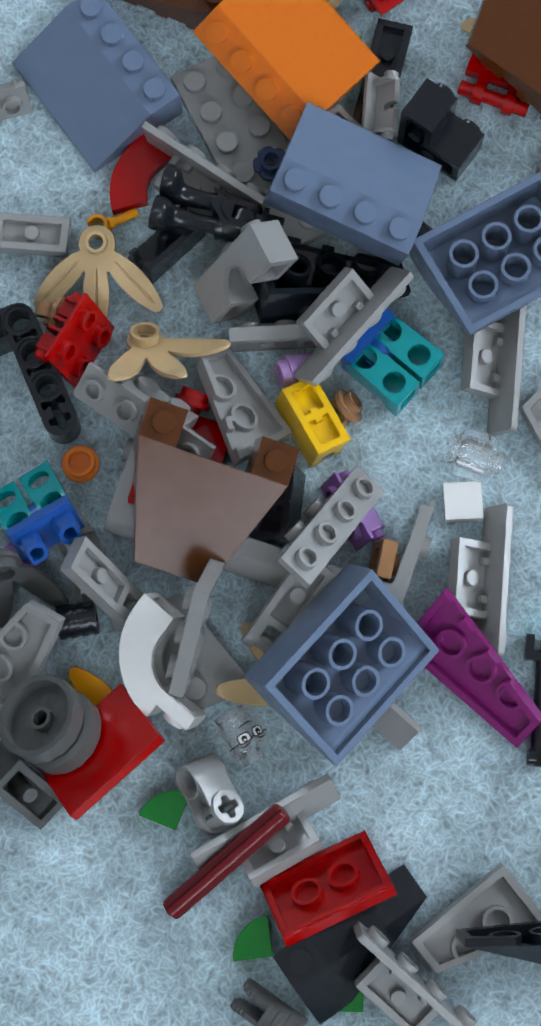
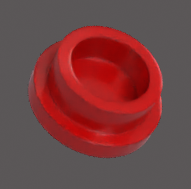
(194, 399)

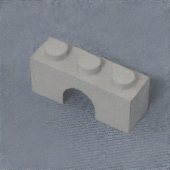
(255, 256)

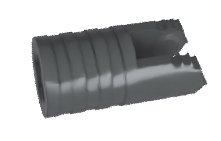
(276, 1012)

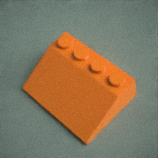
(287, 54)

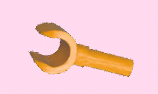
(113, 221)

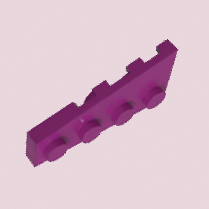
(476, 671)

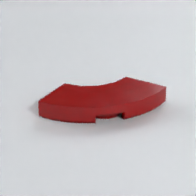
(134, 174)

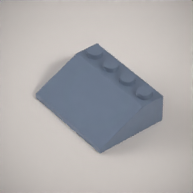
(97, 80)
(353, 184)
(486, 257)
(342, 662)

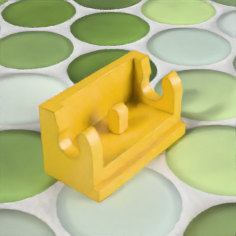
(312, 421)

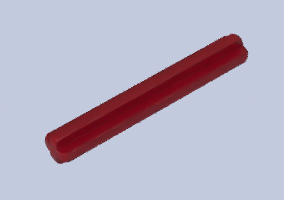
(226, 861)

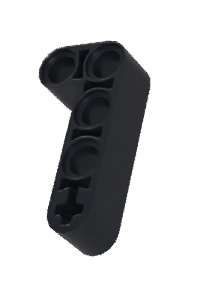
(39, 373)

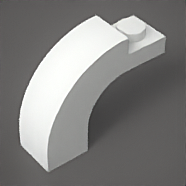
(143, 665)

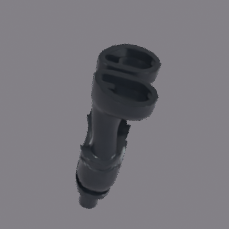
(227, 216)

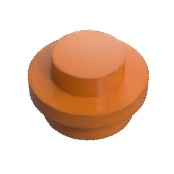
(80, 464)

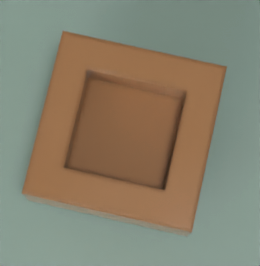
(384, 559)

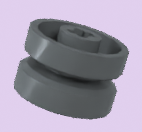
(50, 724)

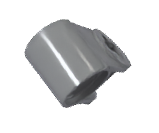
(209, 792)

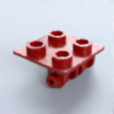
(79, 340)

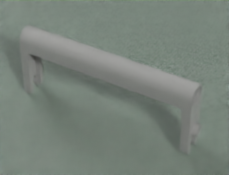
(259, 559)

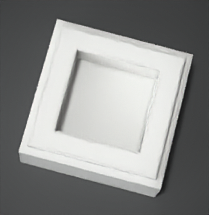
(462, 501)

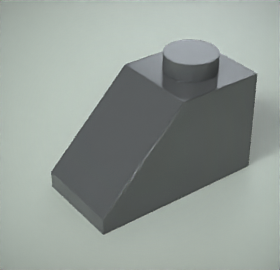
(26, 789)

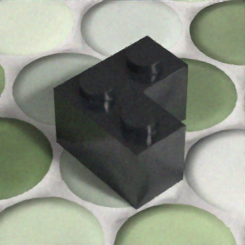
(436, 133)

